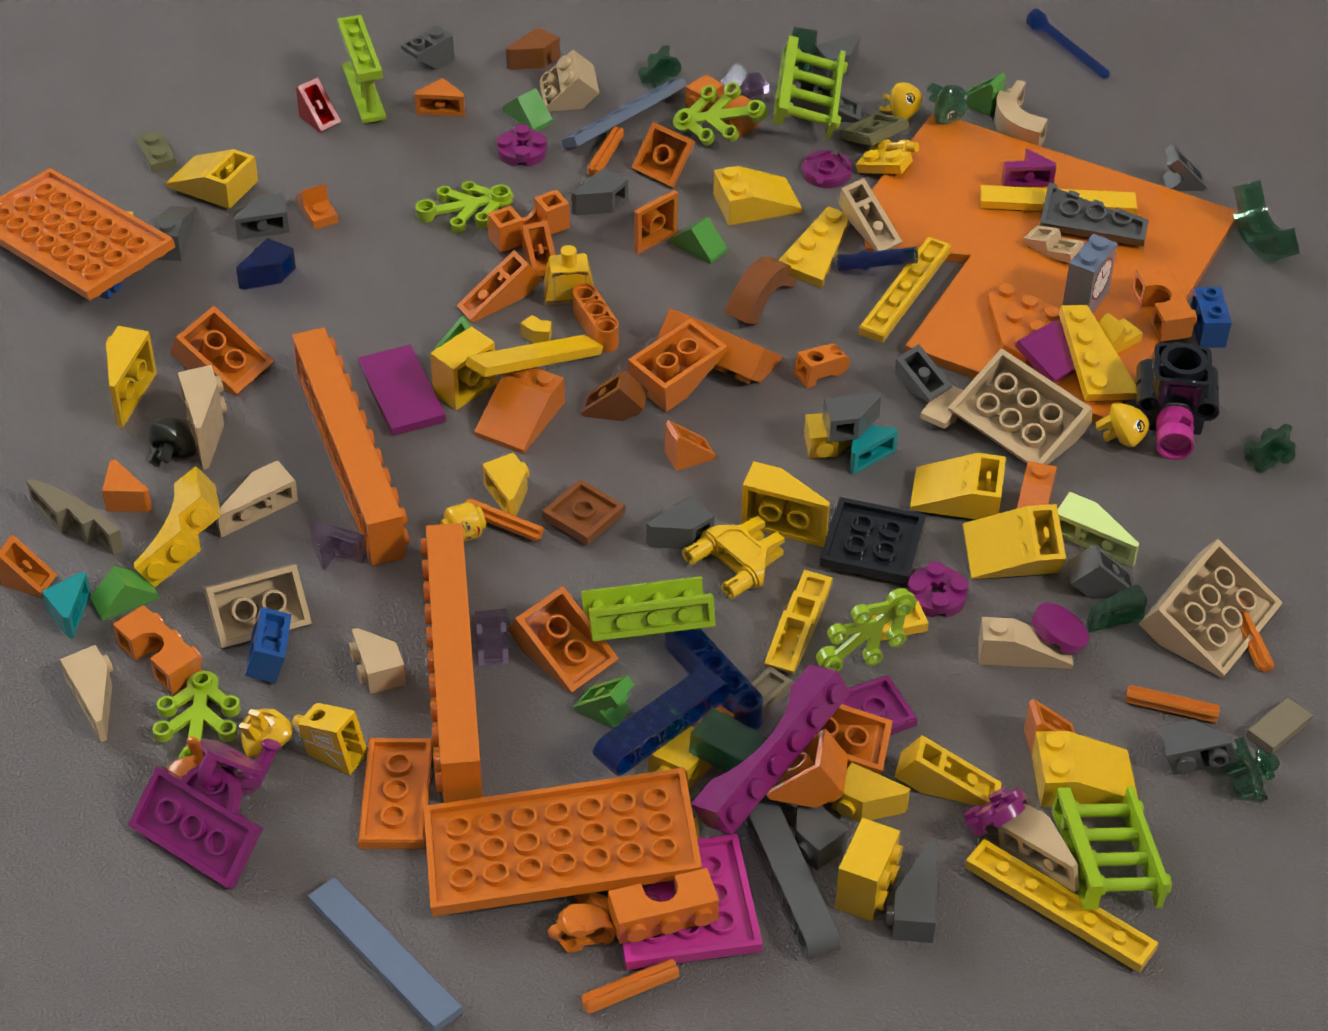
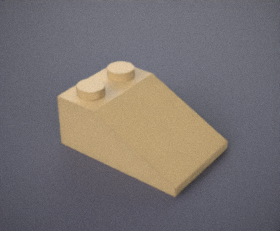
(203, 409)

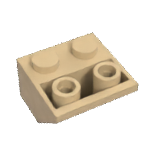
(569, 83)

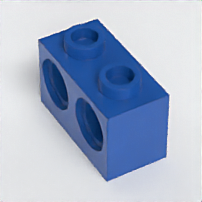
(1212, 317)
(268, 645)

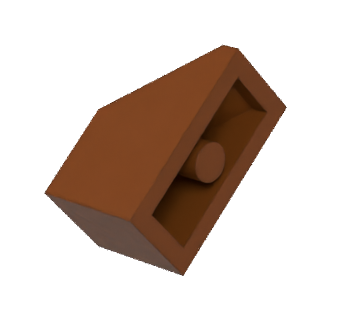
(533, 50)
(615, 399)

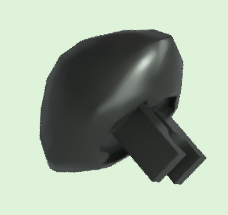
(169, 438)

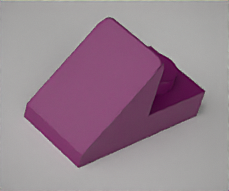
(1032, 172)

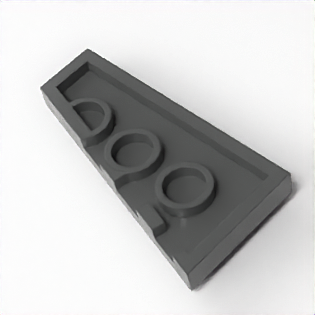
(1084, 218)

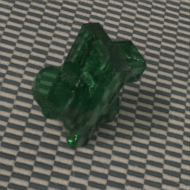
(659, 67)
(1273, 447)
(1252, 782)

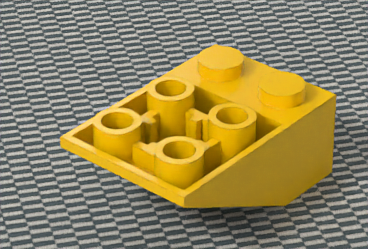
(217, 177)
(960, 486)
(1015, 543)

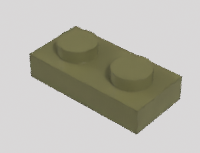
(156, 151)

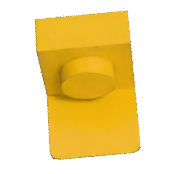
(1120, 333)

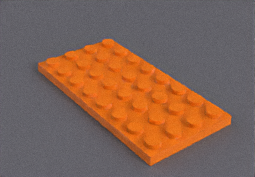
(76, 234)
(559, 841)

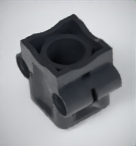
(1178, 377)

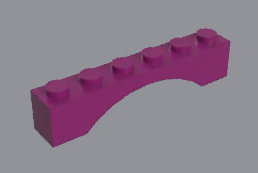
(736, 793)

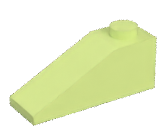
(1089, 524)

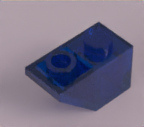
(266, 265)

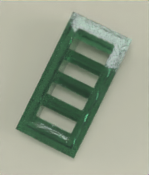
(1118, 609)

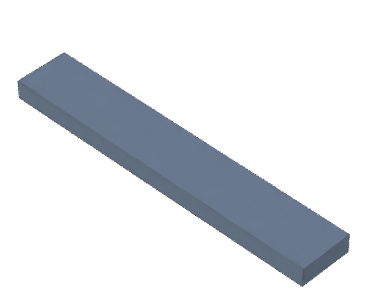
(623, 113)
(385, 955)

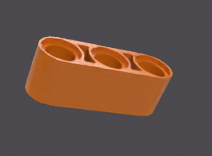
(595, 316)

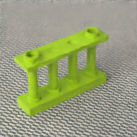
(362, 68)
(786, 90)
(648, 608)
(1067, 817)

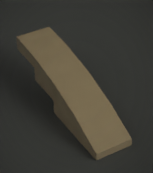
(70, 512)

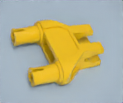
(741, 549)

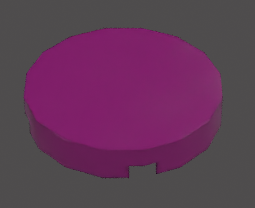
(826, 169)
(1060, 627)

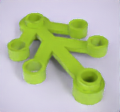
(717, 113)
(496, 197)
(895, 608)
(201, 687)

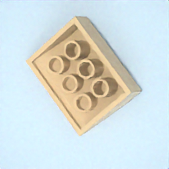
(1022, 410)
(1202, 610)

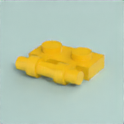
(887, 157)

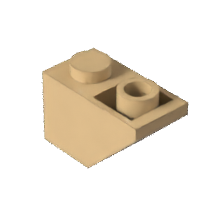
(378, 661)

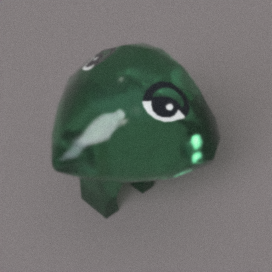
(949, 101)

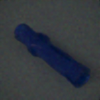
(867, 260)

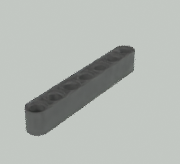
(791, 880)

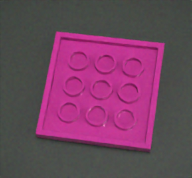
(737, 926)

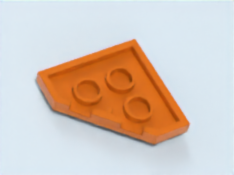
(1018, 315)

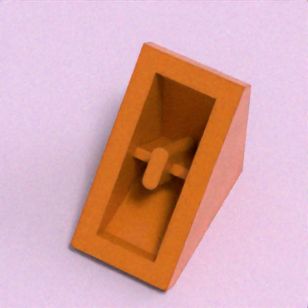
(440, 99)
(537, 245)
(685, 447)
(124, 491)
(23, 569)
(1043, 719)

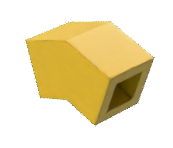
(536, 329)

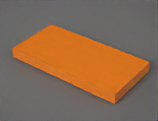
(395, 793)

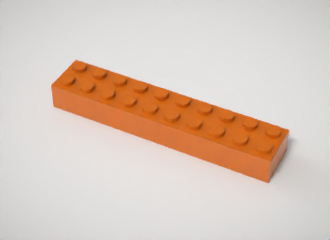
(351, 446)
(453, 664)

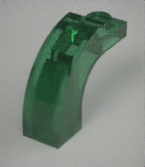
(1258, 228)

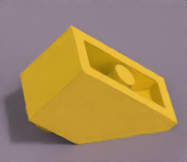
(817, 439)
(506, 481)
(870, 795)

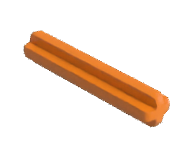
(605, 150)
(510, 522)
(1257, 646)
(1172, 703)
(629, 986)

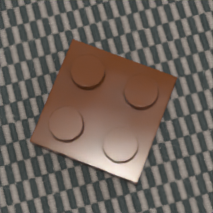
(583, 512)

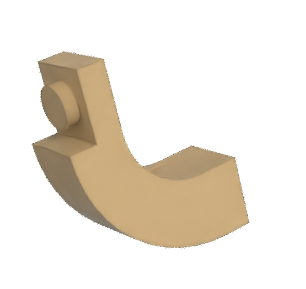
(1014, 121)

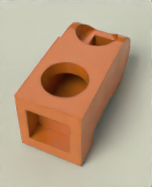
(820, 363)

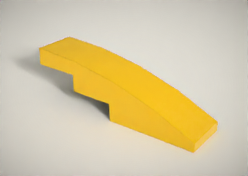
(798, 622)

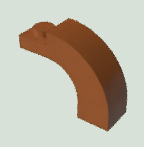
(756, 288)

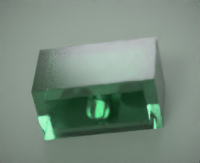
(723, 740)

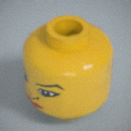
(470, 517)

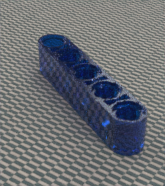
(694, 650)
(661, 721)

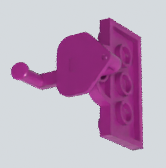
(200, 814)

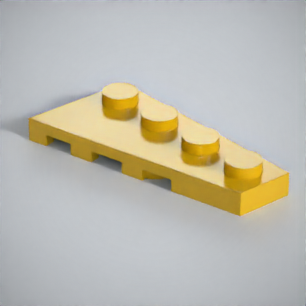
(817, 247)
(1094, 358)

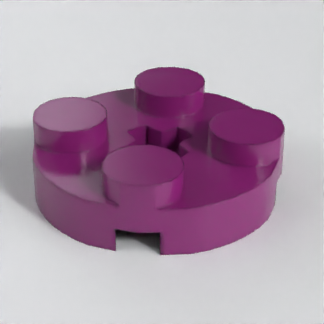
(522, 146)
(942, 578)
(1001, 809)

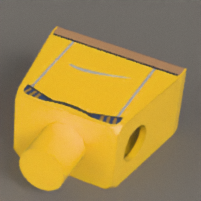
(564, 274)

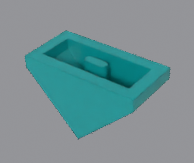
(872, 446)
(67, 602)

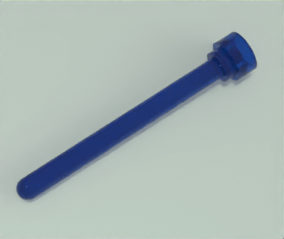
(1038, 20)

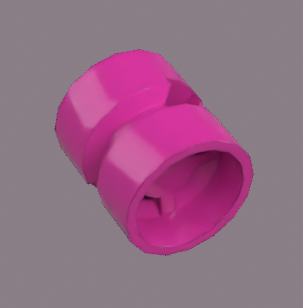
(1175, 432)

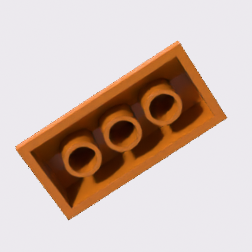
(743, 357)

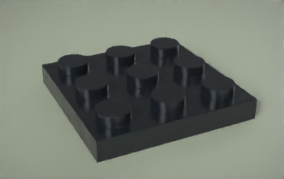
(873, 540)

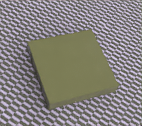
(874, 129)

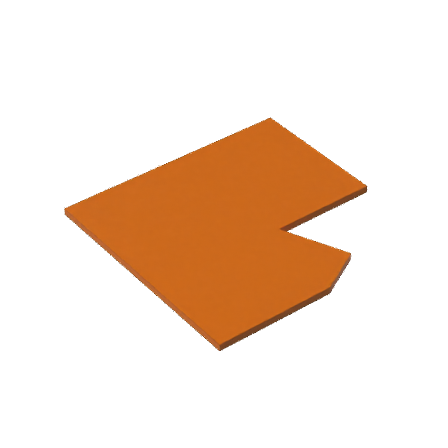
(942, 201)

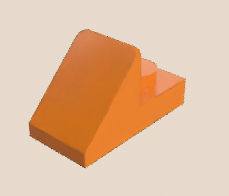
(317, 207)

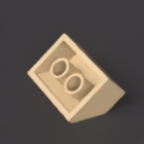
(238, 602)

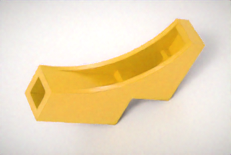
(178, 540)

